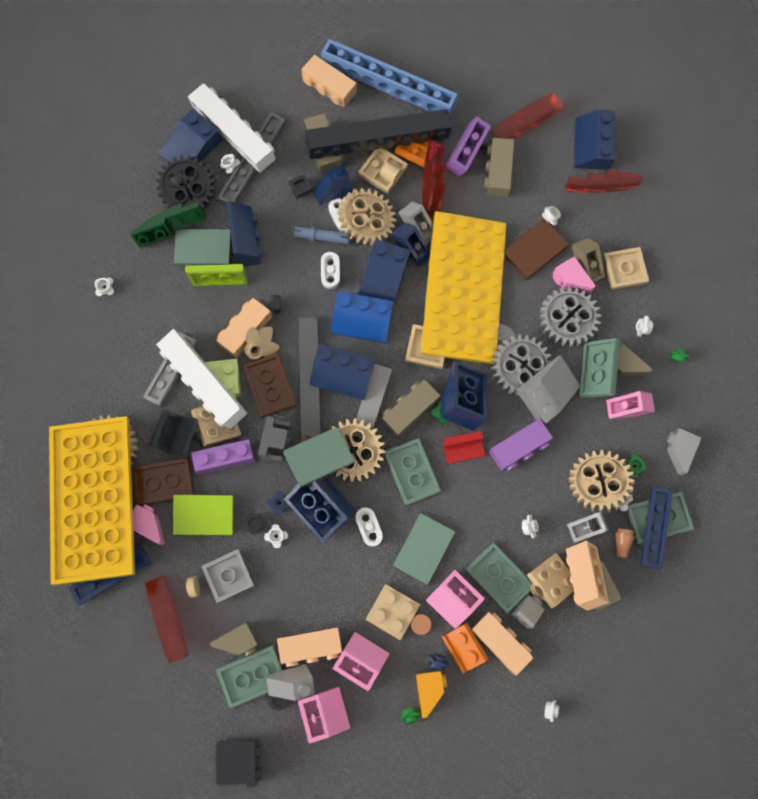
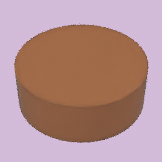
(421, 624)

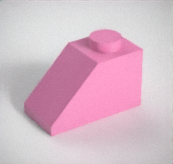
(573, 275)
(630, 405)
(147, 524)

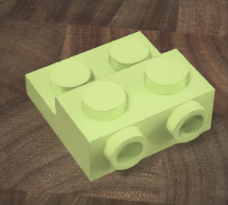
(228, 374)

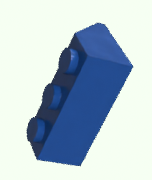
(362, 317)

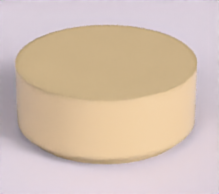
(193, 587)

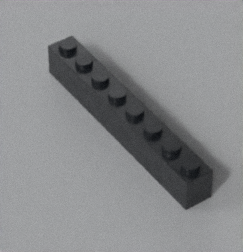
(377, 134)

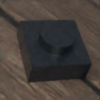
(300, 186)

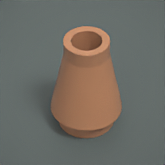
(624, 541)

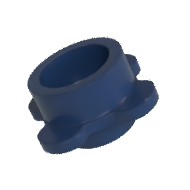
(278, 509)
(438, 662)

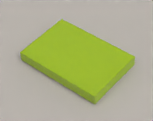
(217, 275)
(203, 514)

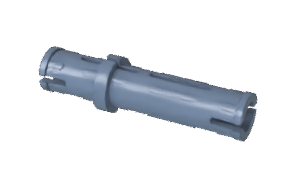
(323, 235)

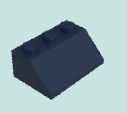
(595, 140)
(243, 234)
(342, 371)
(320, 507)

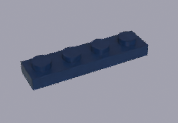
(656, 528)
(89, 589)

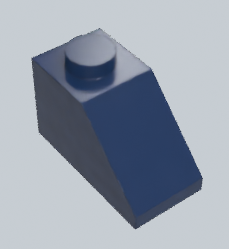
(333, 185)
(409, 237)

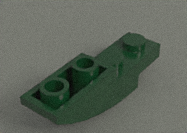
(166, 222)

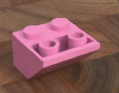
(455, 599)
(361, 661)
(324, 714)

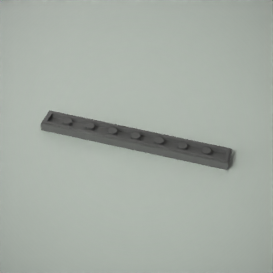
(308, 394)

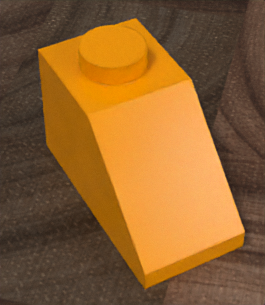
(430, 690)

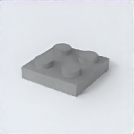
(227, 576)

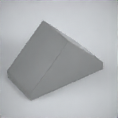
(587, 527)

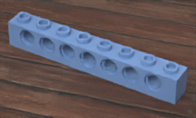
(388, 78)

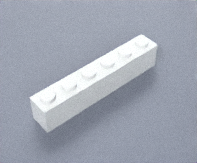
(232, 128)
(202, 379)

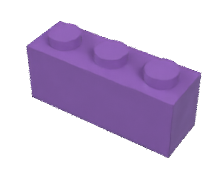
(467, 146)
(521, 445)
(223, 457)

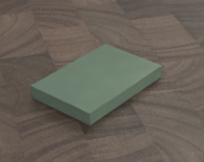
(202, 247)
(599, 368)
(318, 457)
(412, 472)
(678, 519)
(423, 549)
(499, 577)
(247, 676)

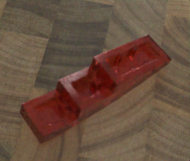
(528, 117)
(609, 182)
(432, 185)
(166, 619)

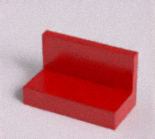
(464, 447)

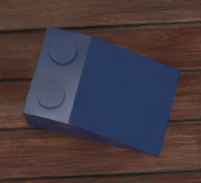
(191, 137)
(384, 271)
(465, 397)

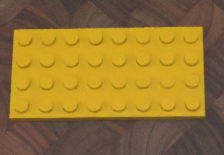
(464, 288)
(91, 501)

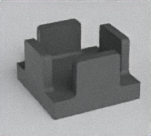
(274, 440)

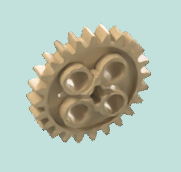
(366, 216)
(369, 441)
(619, 477)

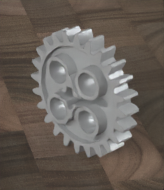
(556, 305)
(531, 352)

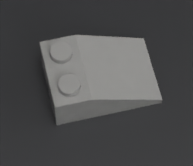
(549, 390)

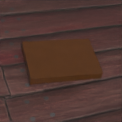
(535, 248)
(269, 385)
(161, 481)

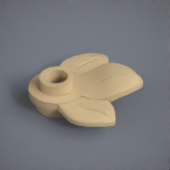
(262, 341)

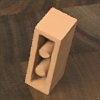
(329, 81)
(233, 337)
(586, 575)
(502, 643)
(310, 646)

